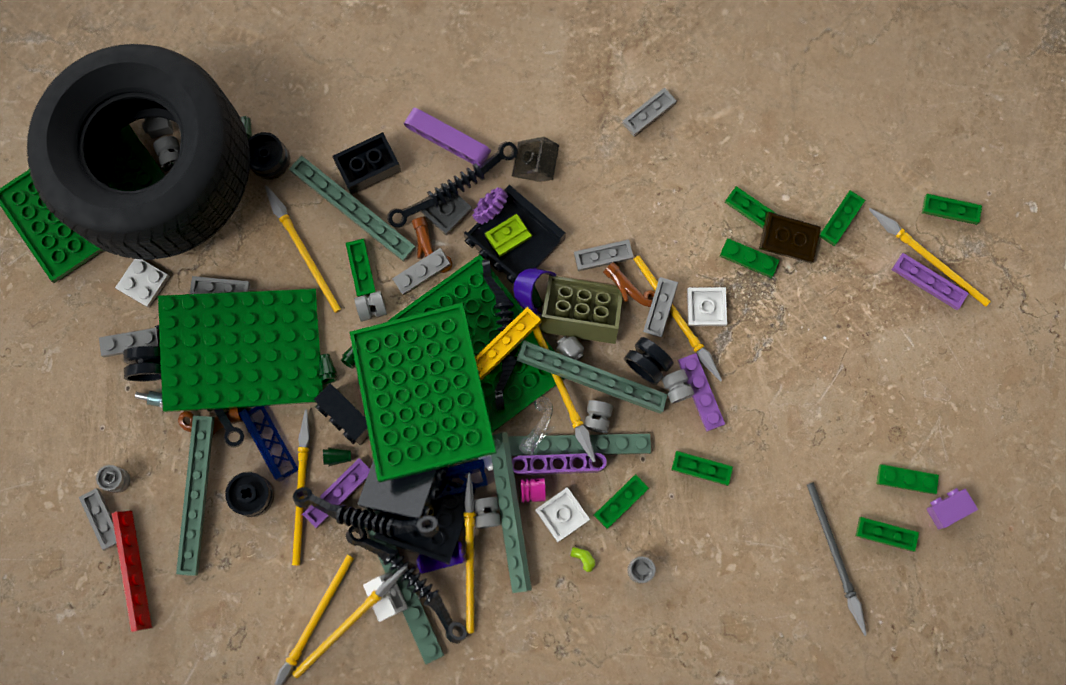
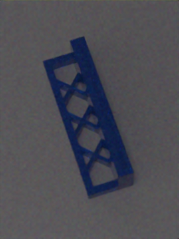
(263, 447)
(460, 471)

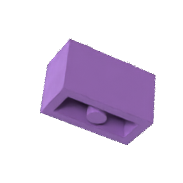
(952, 508)

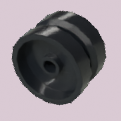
(268, 156)
(648, 360)
(143, 363)
(239, 488)

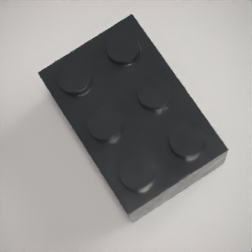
(367, 163)
(343, 414)

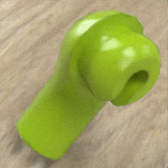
(585, 557)

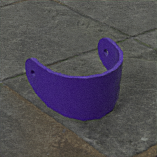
(524, 287)
(427, 564)

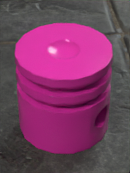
(533, 490)

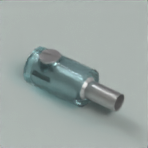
(153, 398)

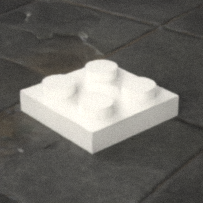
(142, 282)
(707, 306)
(562, 514)

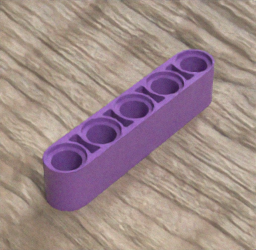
(447, 137)
(567, 459)

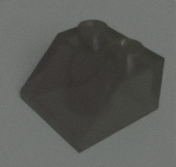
(536, 159)

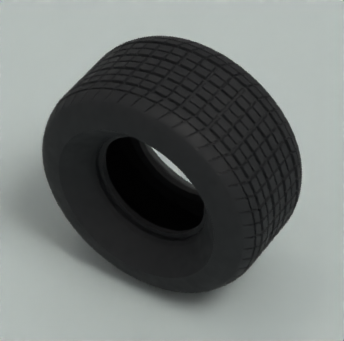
(97, 100)

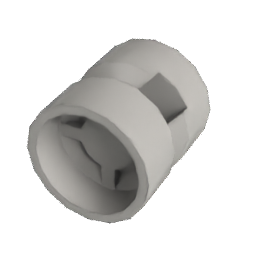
(168, 150)
(363, 306)
(677, 386)
(601, 410)
(113, 479)
(490, 519)
(641, 569)

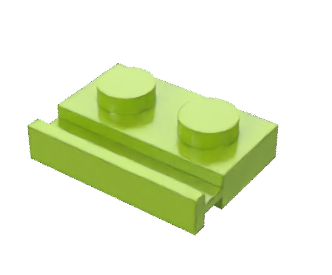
(508, 235)

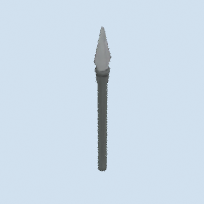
(853, 602)

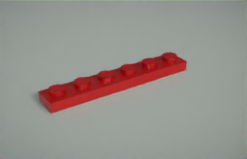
(131, 571)

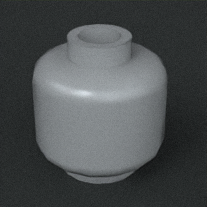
(570, 348)

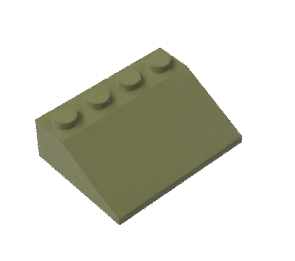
(581, 309)

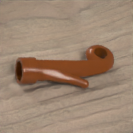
(424, 243)
(626, 286)
(232, 414)

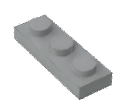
(649, 112)
(603, 255)
(421, 271)
(206, 285)
(660, 307)
(115, 344)
(99, 518)

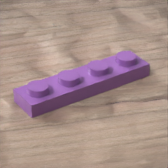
(930, 281)
(703, 397)
(339, 491)

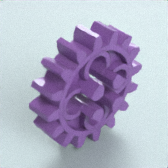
(490, 205)

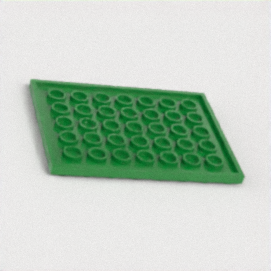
(53, 244)
(470, 288)
(239, 349)
(422, 393)

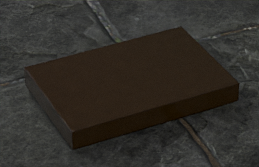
(789, 237)

